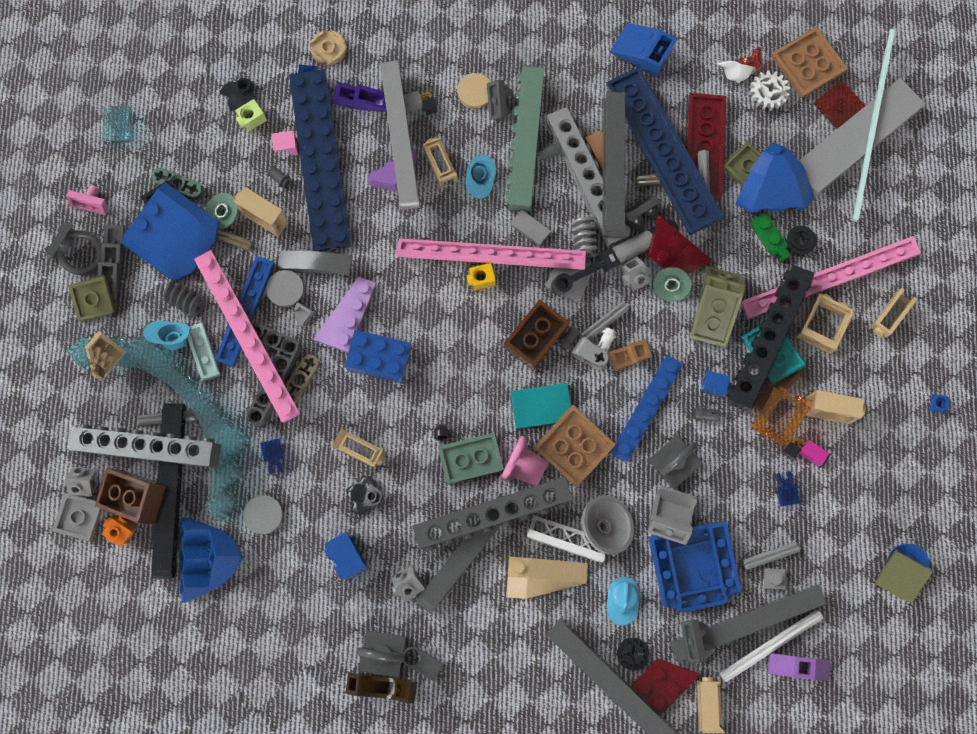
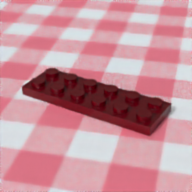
(707, 133)

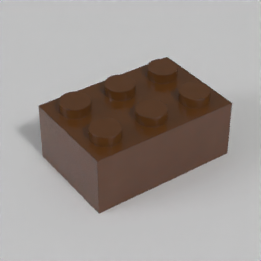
(536, 335)
(130, 496)

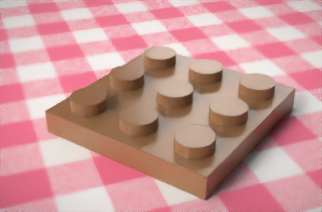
(809, 62)
(574, 446)

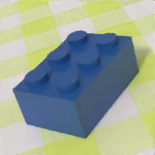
(378, 356)

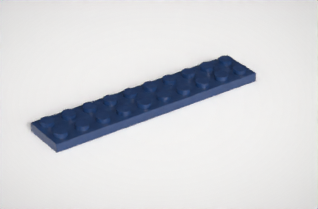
(666, 153)
(319, 160)

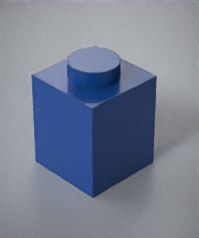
(715, 384)

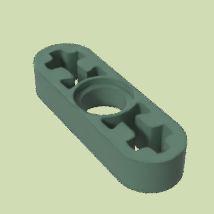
(185, 182)

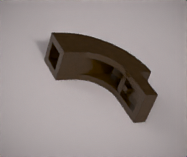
(381, 687)

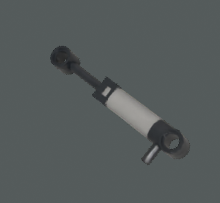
(610, 258)

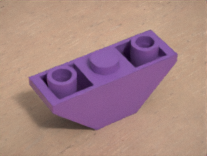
(385, 177)
(799, 667)

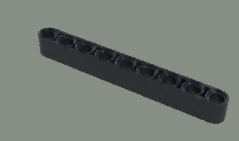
(167, 520)

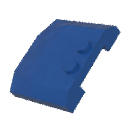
(171, 233)
(696, 573)

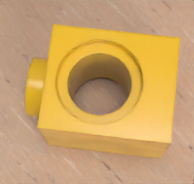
(487, 271)

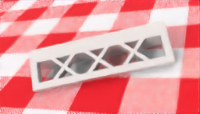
(561, 544)

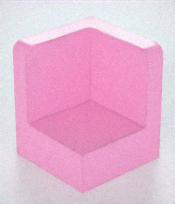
(285, 141)

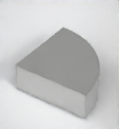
(302, 314)

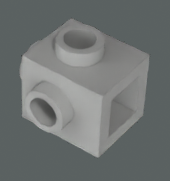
(635, 273)
(81, 481)
(407, 583)

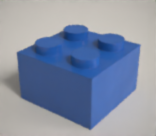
(346, 556)

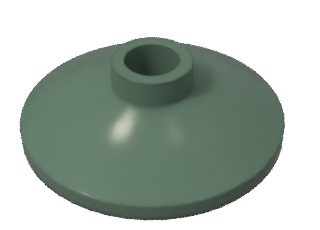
(218, 205)
(672, 291)

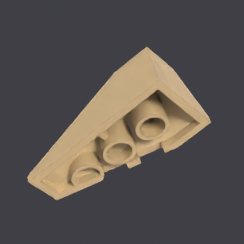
(103, 355)
(540, 576)

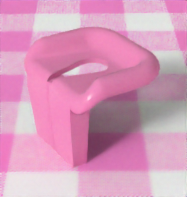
(524, 464)

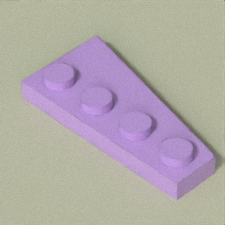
(347, 316)

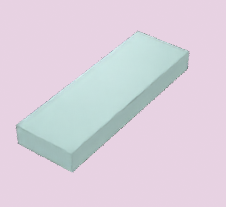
(203, 352)

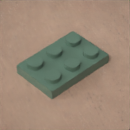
(470, 458)

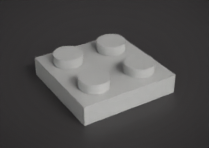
(77, 517)

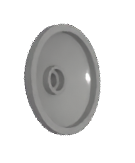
(615, 524)

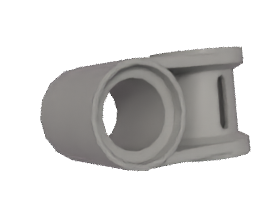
(588, 352)

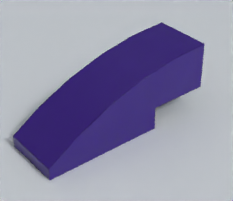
(359, 97)

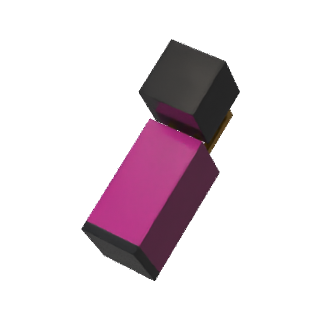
(809, 451)

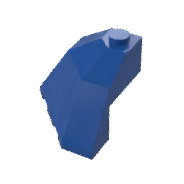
(776, 182)
(206, 558)

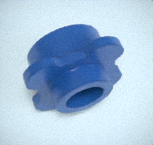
(944, 400)

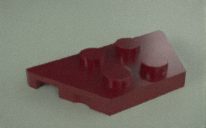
(672, 249)
(663, 684)

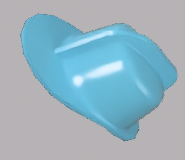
(480, 176)
(168, 334)
(623, 601)

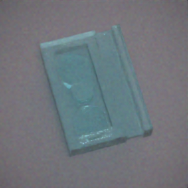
(116, 124)

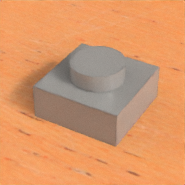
(774, 579)

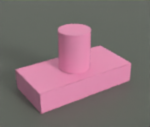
(88, 201)

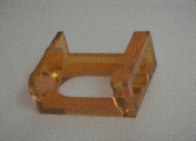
(775, 397)

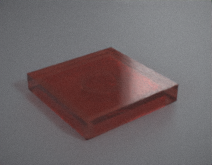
(839, 104)

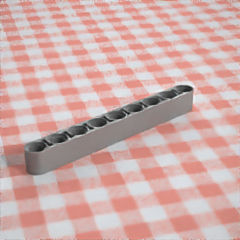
(400, 135)

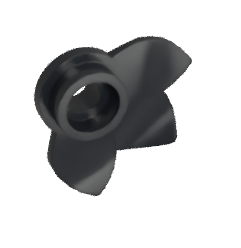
(236, 95)
(361, 495)

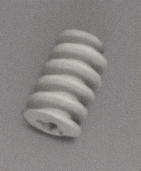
(583, 234)

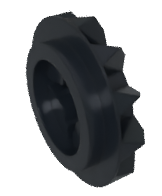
(806, 234)
(626, 661)

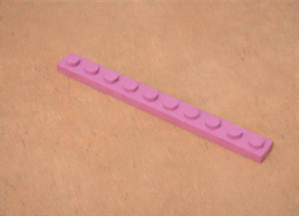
(491, 253)
(839, 274)
(247, 337)

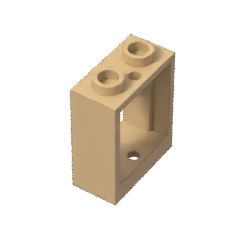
(261, 211)
(818, 340)
(835, 407)

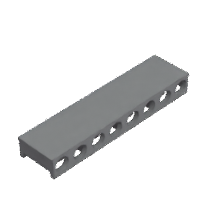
(849, 141)

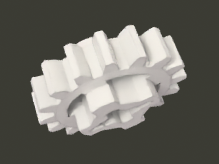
(773, 98)

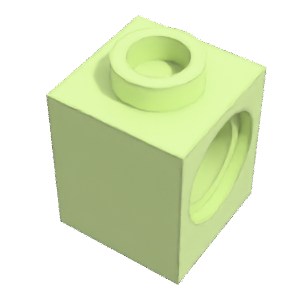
(248, 109)

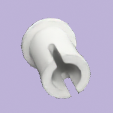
(607, 338)

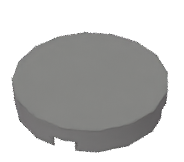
(285, 288)
(263, 514)

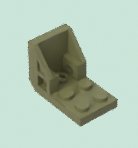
(718, 306)

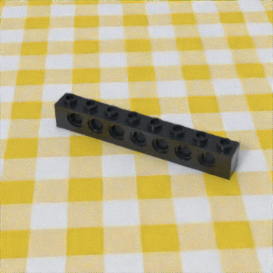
(795, 276)

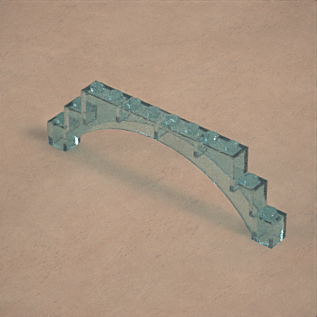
(152, 360)

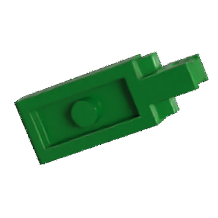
(770, 237)

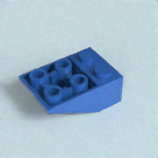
(644, 47)

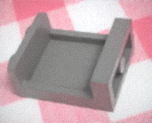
(672, 515)

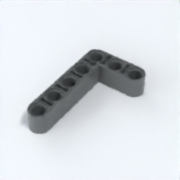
(281, 356)

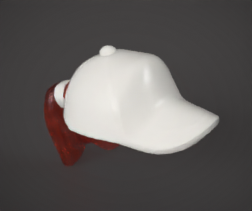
(743, 67)

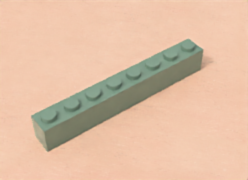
(526, 139)

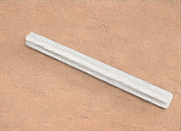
(771, 645)

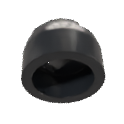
(441, 432)

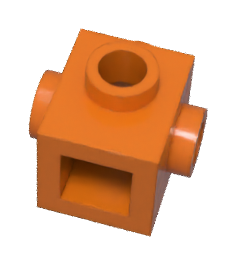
(118, 530)

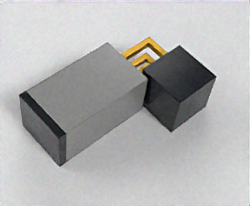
(414, 102)

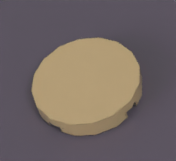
(328, 47)
(473, 90)

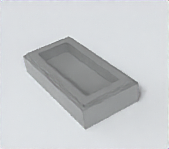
(530, 228)

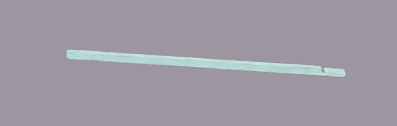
(891, 41)

